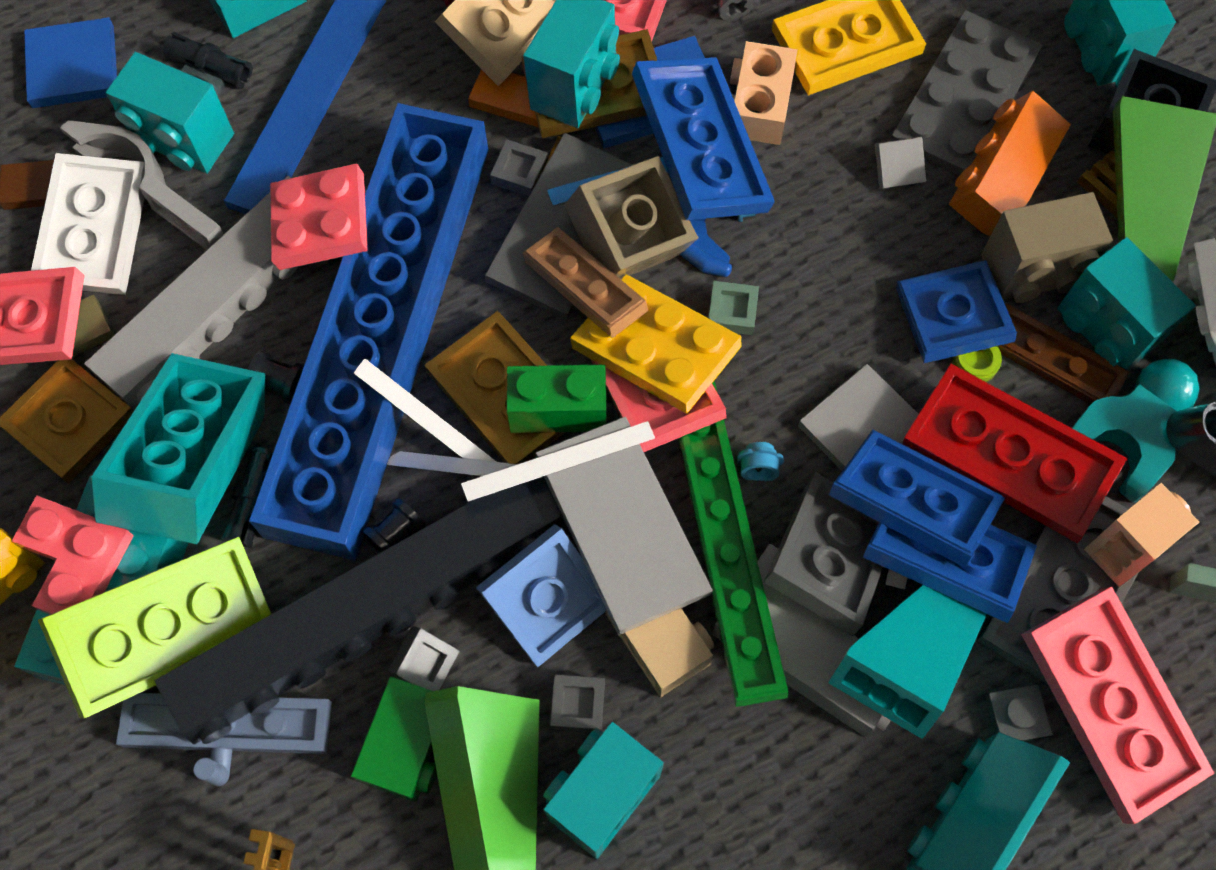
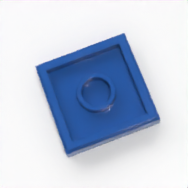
(69, 62)
(955, 311)

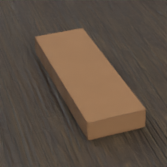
(585, 282)

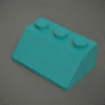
(990, 808)

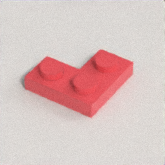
(82, 551)

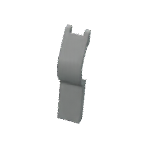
(115, 141)

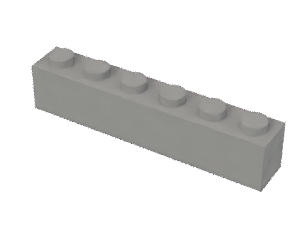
(193, 308)

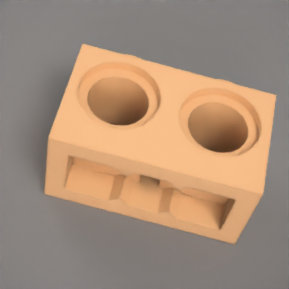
(764, 93)
(1141, 534)

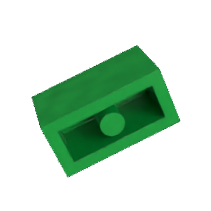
(556, 398)
(398, 744)

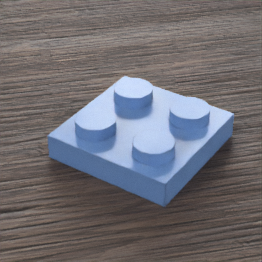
(544, 595)

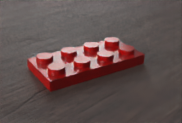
(1015, 452)

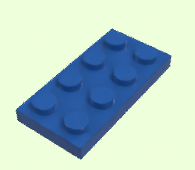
(702, 138)

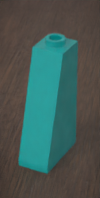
(911, 659)

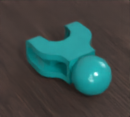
(1140, 422)

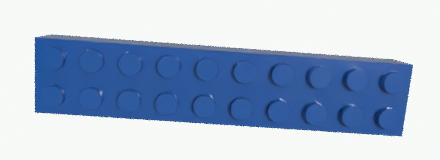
(377, 311)

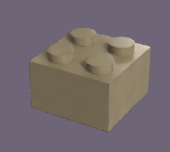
(631, 218)
(1046, 246)

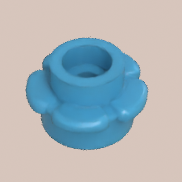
(760, 456)

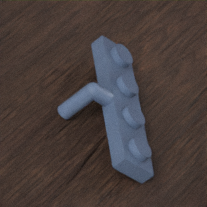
(288, 727)

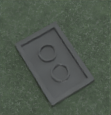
(823, 558)

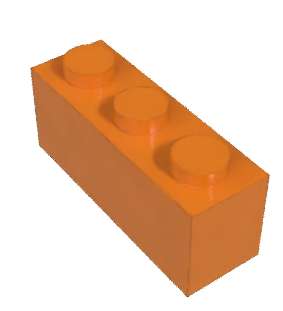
(1009, 161)

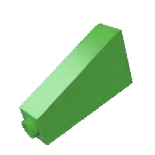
(1158, 174)
(486, 775)

